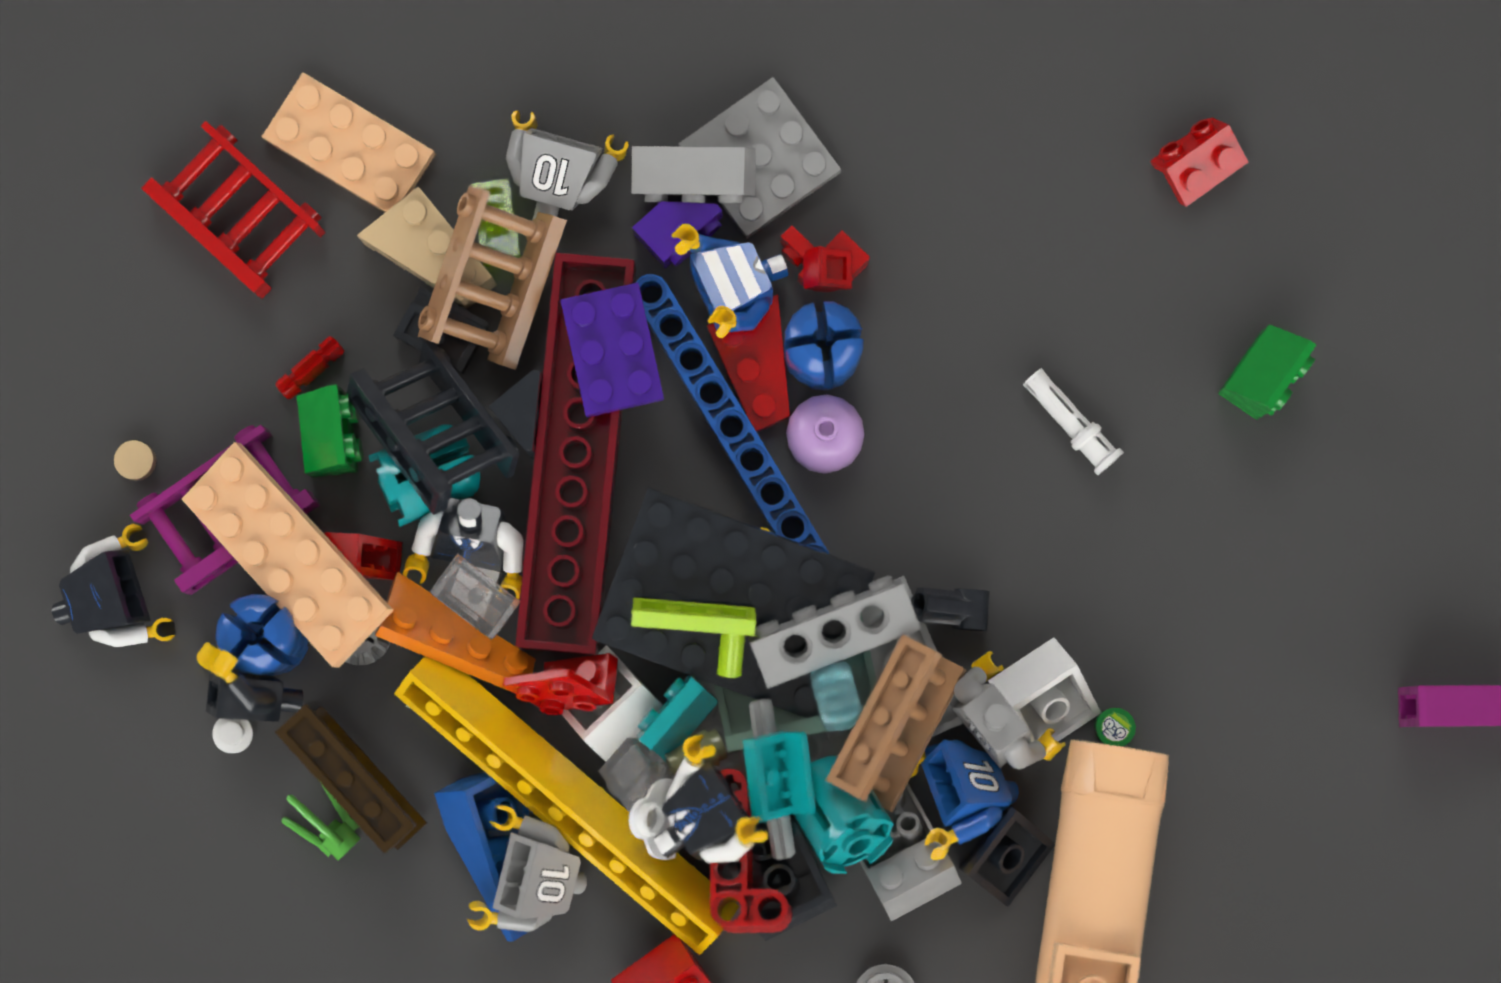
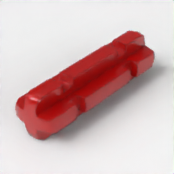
(309, 367)

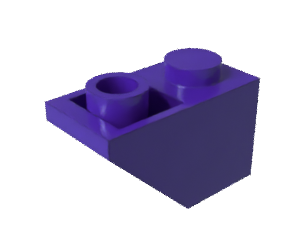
(658, 225)

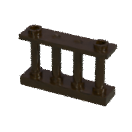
(351, 778)

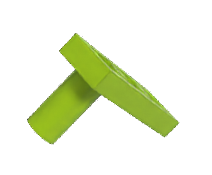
(729, 620)

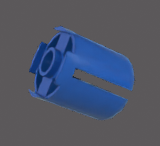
(837, 328)
(242, 636)

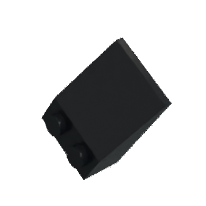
(794, 877)

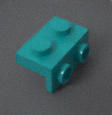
(677, 718)
(779, 775)

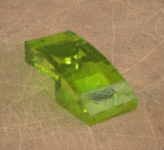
(492, 234)

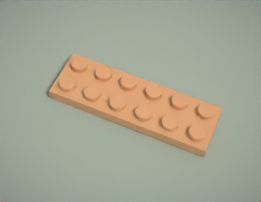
(287, 554)

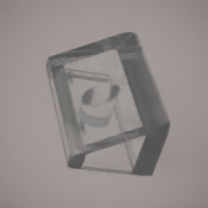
(475, 597)

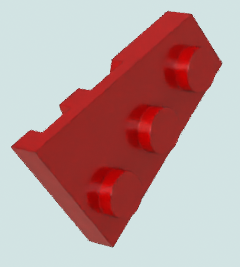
(757, 368)

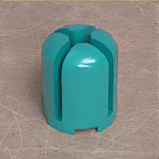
(400, 493)
(844, 825)

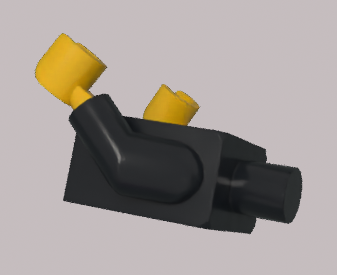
(244, 695)

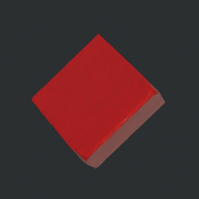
(827, 269)

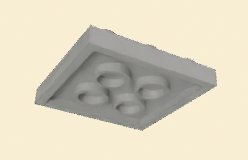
(788, 154)

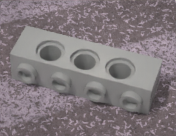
(781, 666)

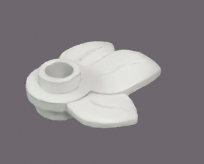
(648, 819)

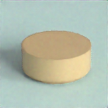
(135, 460)

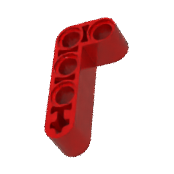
(740, 888)

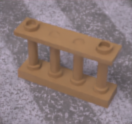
(529, 273)
(896, 723)

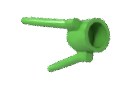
(335, 838)

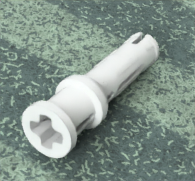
(1084, 435)

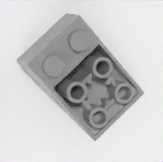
(905, 872)

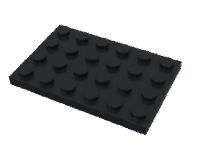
(713, 559)

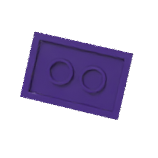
(612, 349)

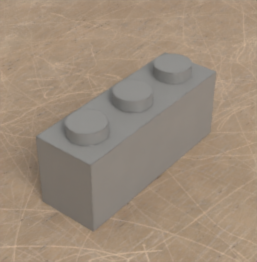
(693, 173)

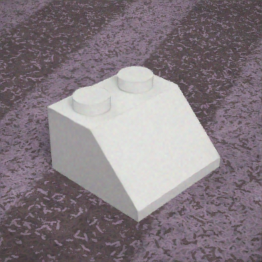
(1048, 691)
(613, 723)

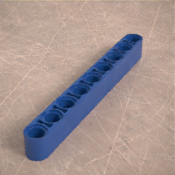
(725, 408)

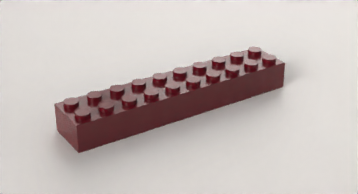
(570, 482)

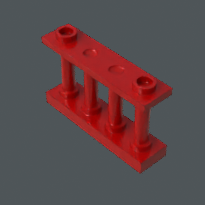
(198, 220)

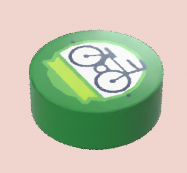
(1115, 727)

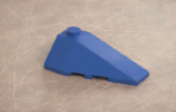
(466, 814)

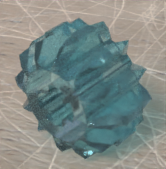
(836, 696)

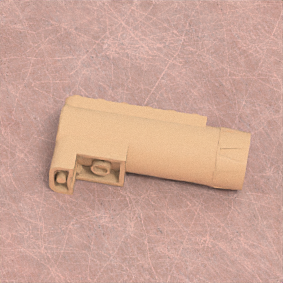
(1102, 864)

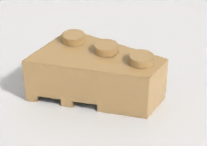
(417, 240)

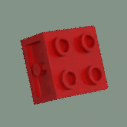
(568, 684)

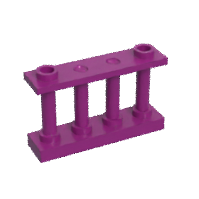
(195, 571)

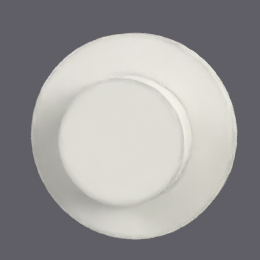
(232, 735)

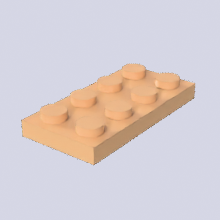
(348, 144)

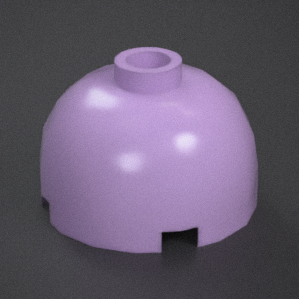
(825, 433)

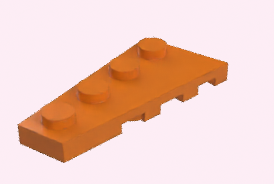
(437, 632)

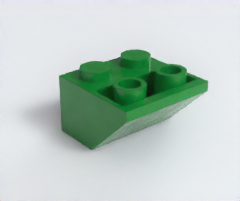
(1266, 371)
(328, 432)

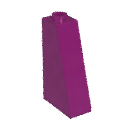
(1449, 706)

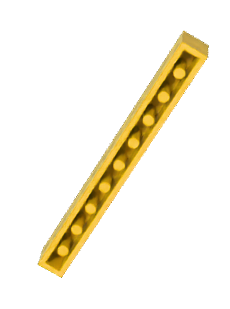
(562, 798)

